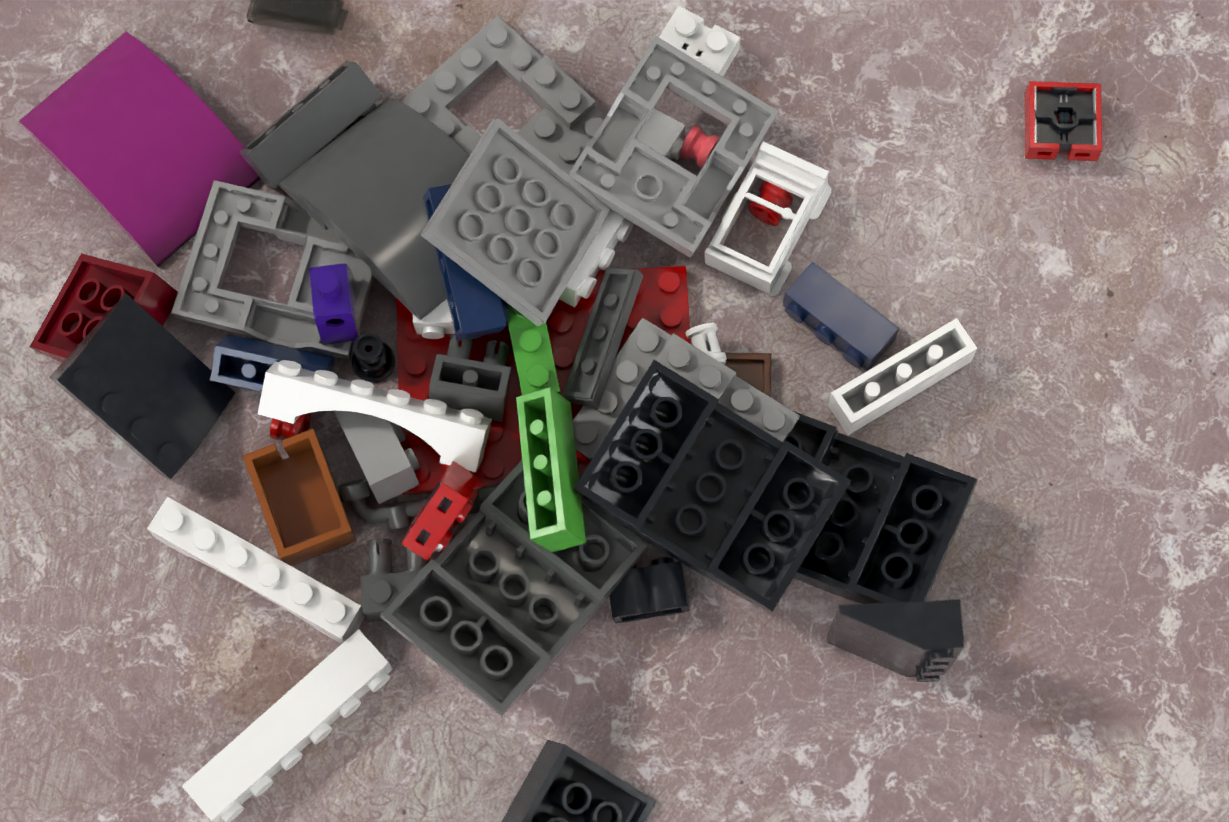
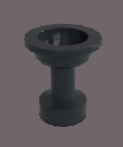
(372, 358)

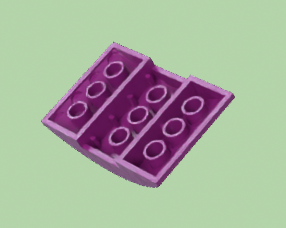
(139, 145)

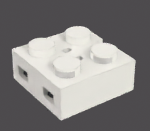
(708, 46)

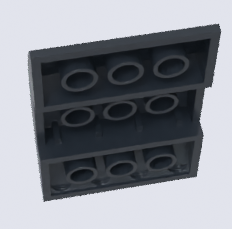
(711, 487)
(889, 523)

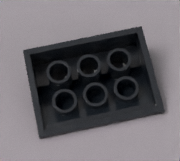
(144, 386)
(902, 636)
(575, 789)

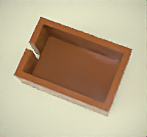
(299, 499)

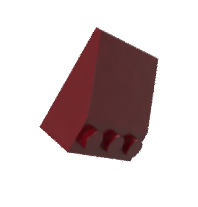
(90, 294)

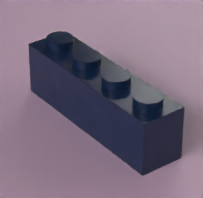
(472, 305)

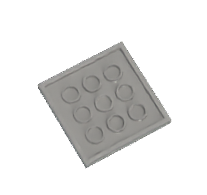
(516, 222)

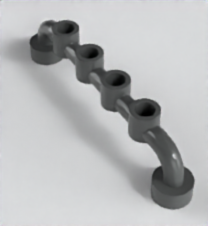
(397, 513)

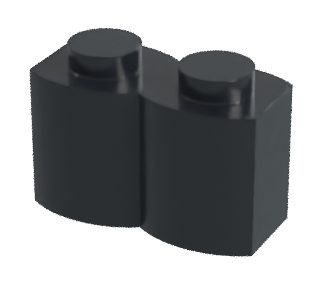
(650, 592)

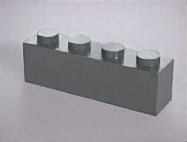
(311, 123)

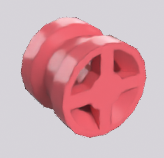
(698, 146)

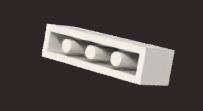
(902, 376)

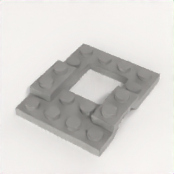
(567, 112)
(649, 185)
(259, 319)
(632, 363)

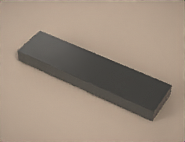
(602, 336)

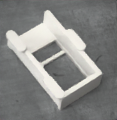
(791, 175)

